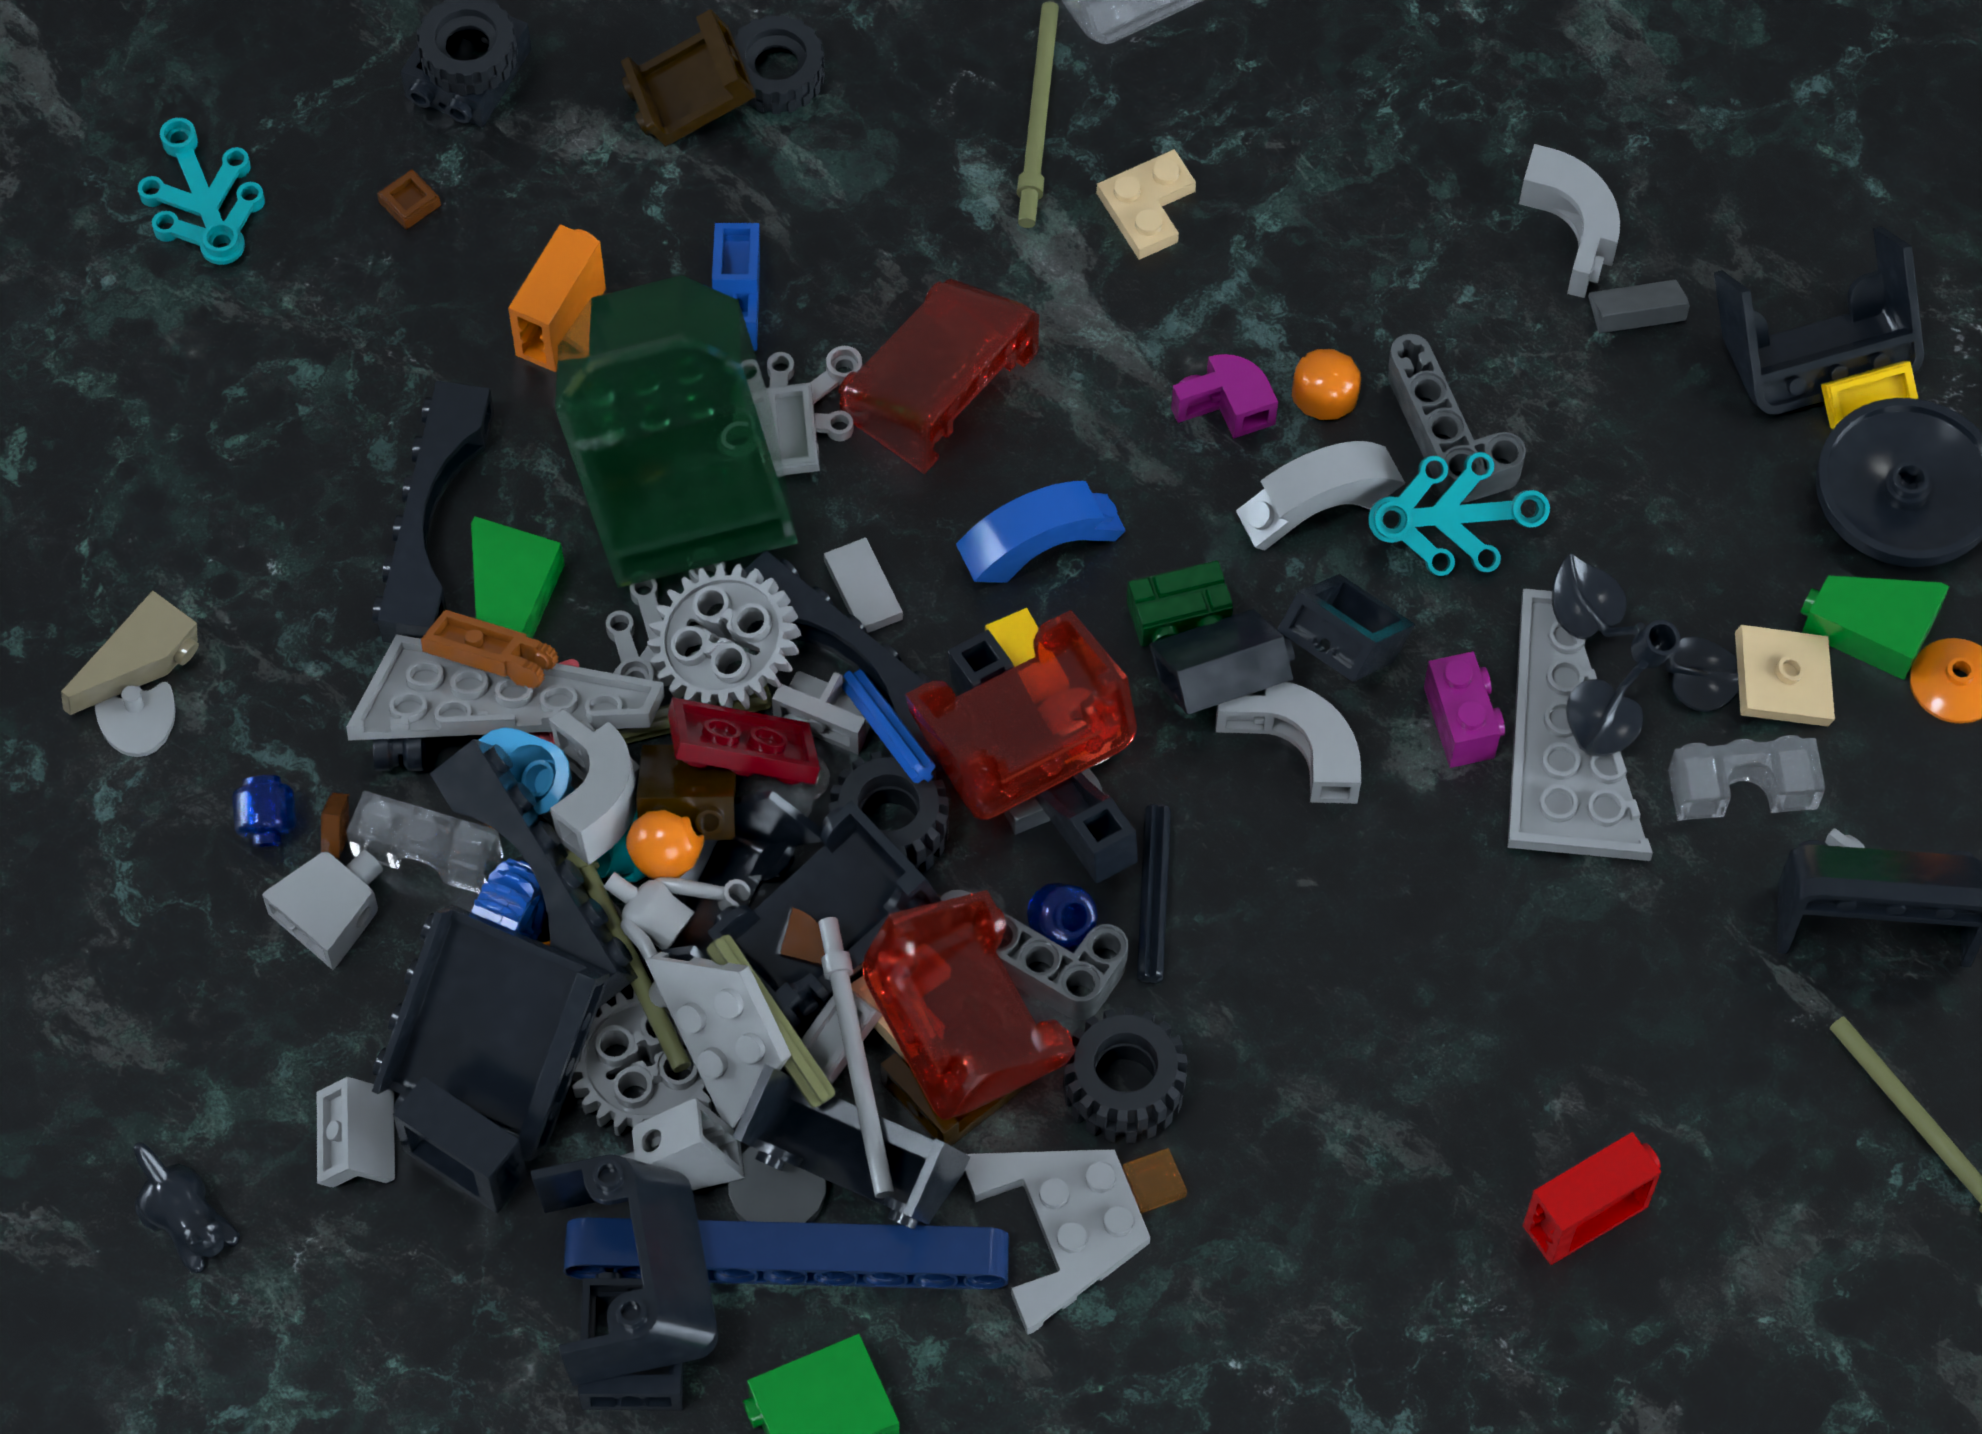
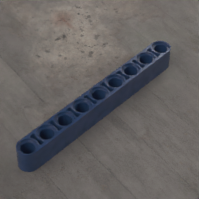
(809, 1253)

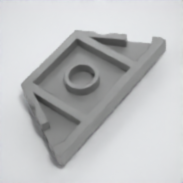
(722, 1026)

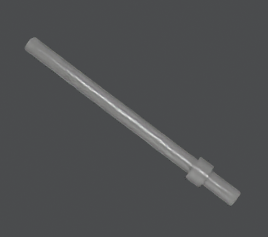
(837, 969)

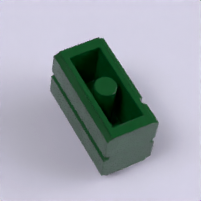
(1178, 601)

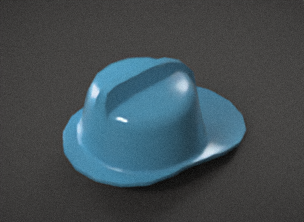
(536, 765)

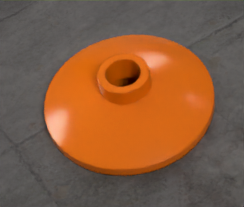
(1939, 689)

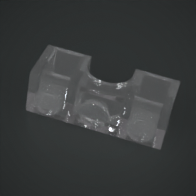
(1783, 768)
(452, 846)

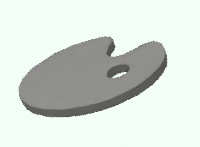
(138, 720)

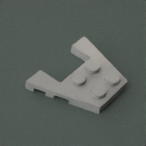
(1082, 1212)

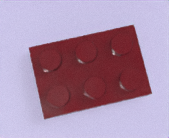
(743, 741)

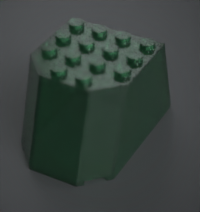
(671, 430)

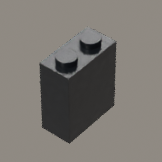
(1222, 661)

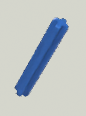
(888, 726)

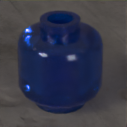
(264, 810)
(1062, 913)

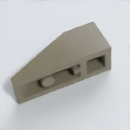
(138, 652)

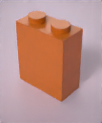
(556, 294)

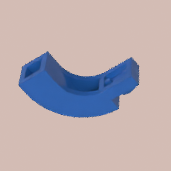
(1034, 523)

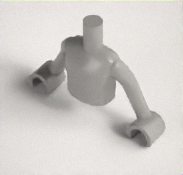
(659, 917)

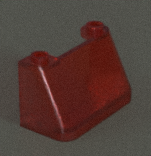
(937, 367)
(1029, 722)
(957, 1006)

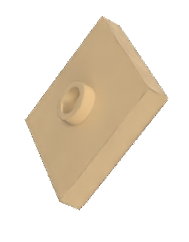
(1784, 675)

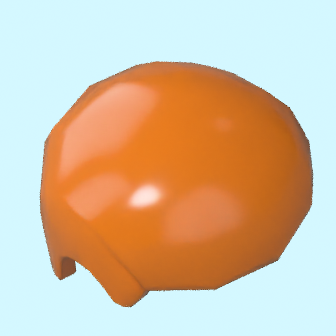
(1326, 384)
(663, 844)

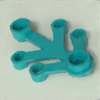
(203, 199)
(1449, 514)

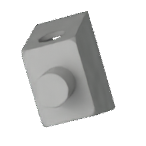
(326, 903)
(690, 1142)

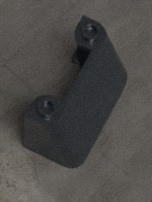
(850, 878)

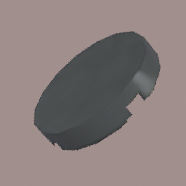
(775, 1194)

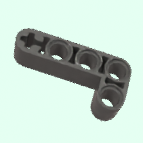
(1445, 418)
(1066, 969)

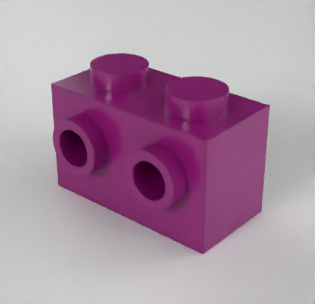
(1462, 709)

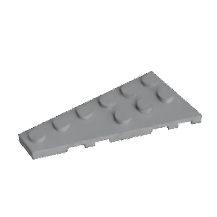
(438, 697)
(1557, 790)

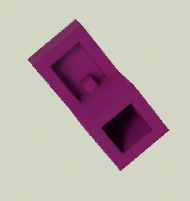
(1234, 388)

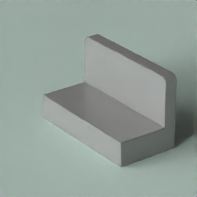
(354, 1133)

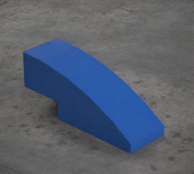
(737, 269)

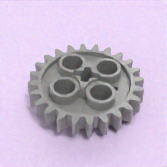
(744, 601)
(629, 1026)

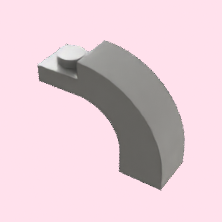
(1583, 200)
(1317, 481)
(1309, 725)
(605, 803)

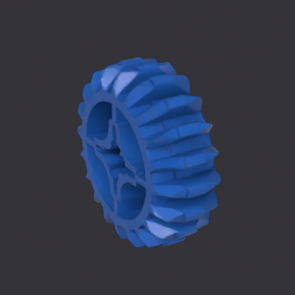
(513, 899)

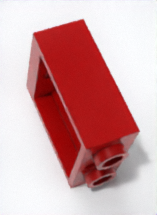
(1592, 1197)

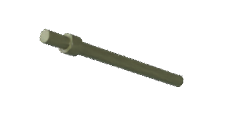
(1031, 182)
(657, 1016)
(1909, 1106)

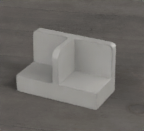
(825, 707)

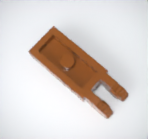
(489, 648)

